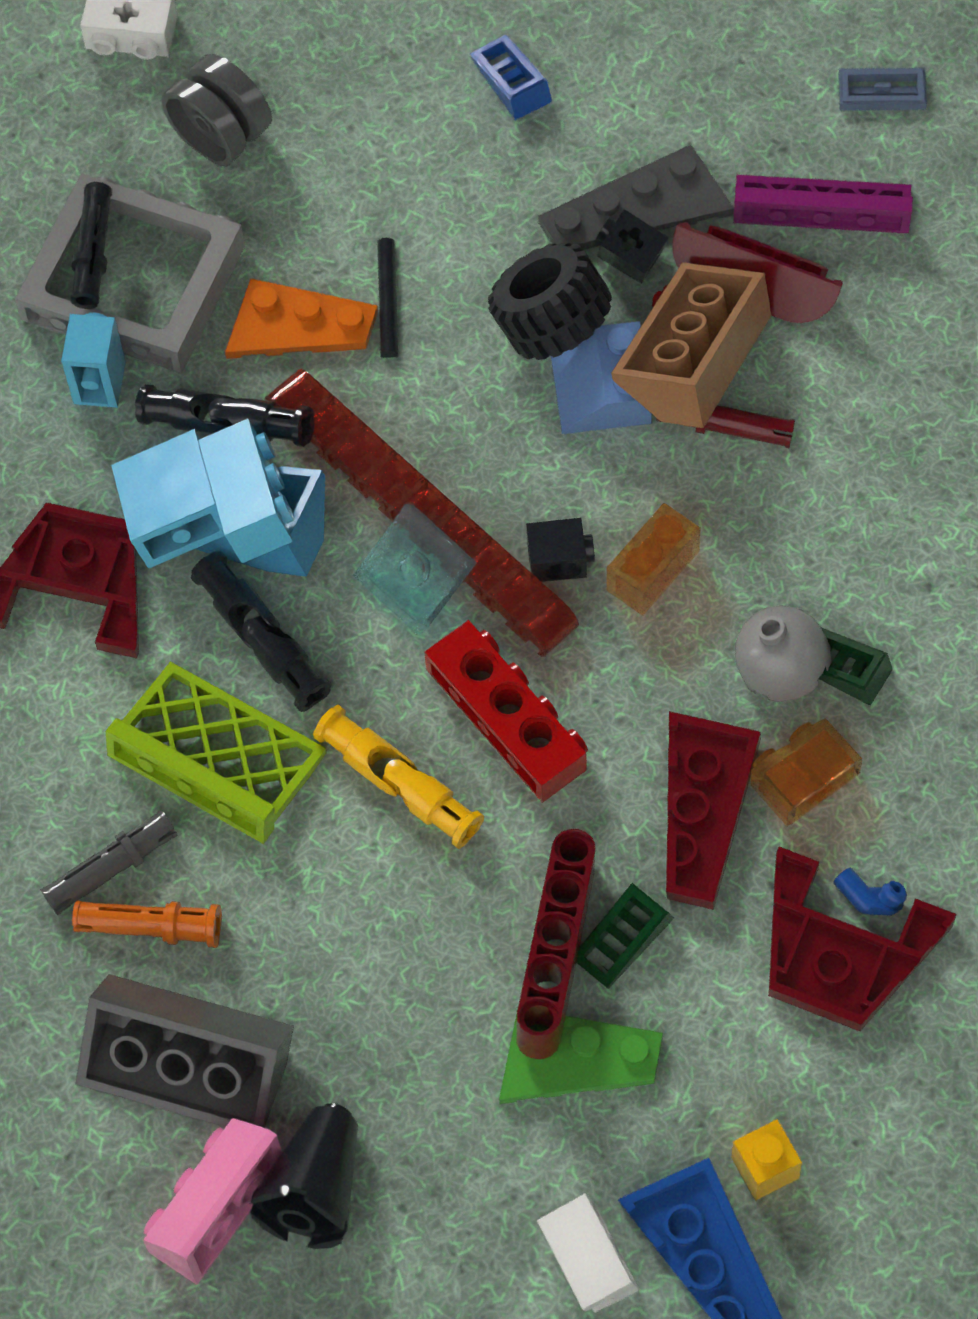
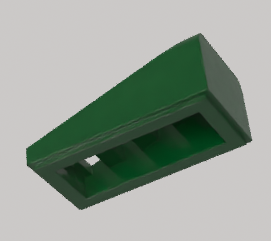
(874, 677)
(634, 948)

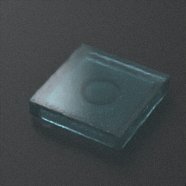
(414, 569)

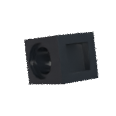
(559, 549)

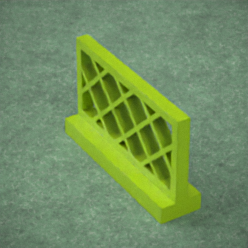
(201, 784)

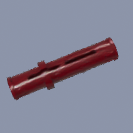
(749, 425)

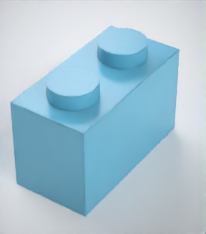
(93, 360)

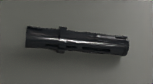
(89, 260)

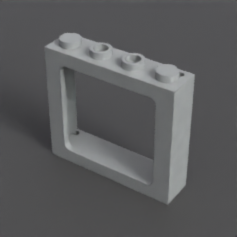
(178, 339)

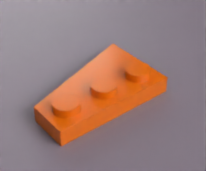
(296, 320)

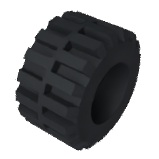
(550, 301)

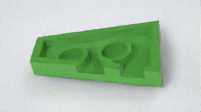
(588, 1059)

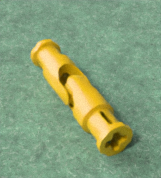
(421, 793)

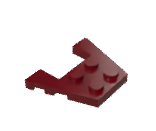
(80, 559)
(835, 965)

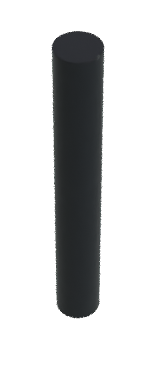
(387, 298)

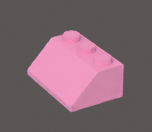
(212, 1199)

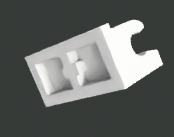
(588, 1254)

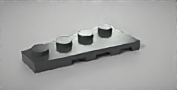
(659, 193)

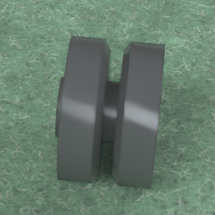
(216, 109)

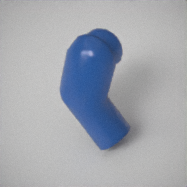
(871, 900)

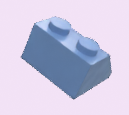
(585, 385)

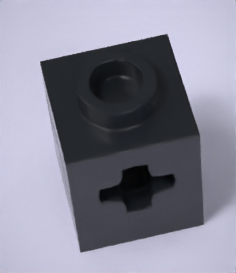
(639, 259)

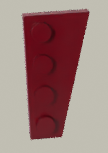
(706, 793)

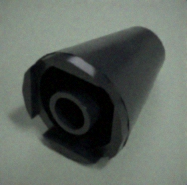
(311, 1180)

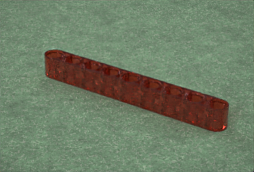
(392, 482)

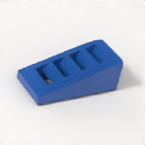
(523, 97)

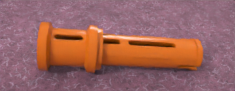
(169, 922)

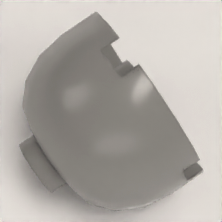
(782, 653)

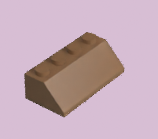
(694, 342)

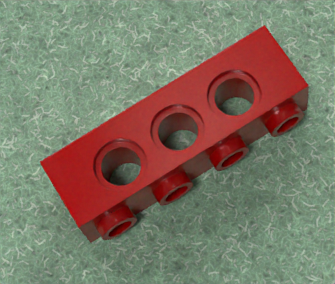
(541, 769)

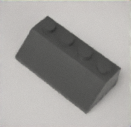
(182, 1053)

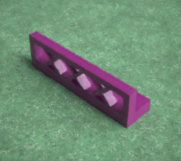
(781, 203)

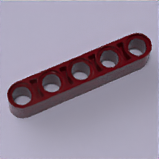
(550, 961)

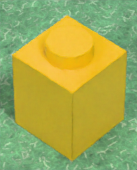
(766, 1159)

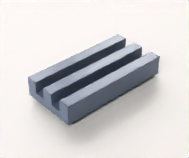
(882, 95)

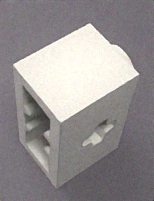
(129, 26)

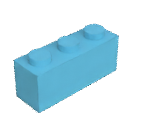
(247, 490)

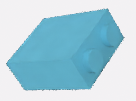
(167, 499)

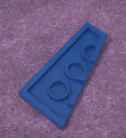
(703, 1242)

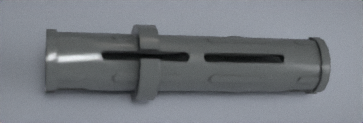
(116, 857)

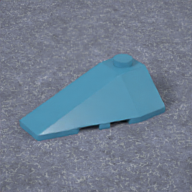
(306, 498)

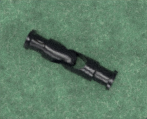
(188, 409)
(273, 648)

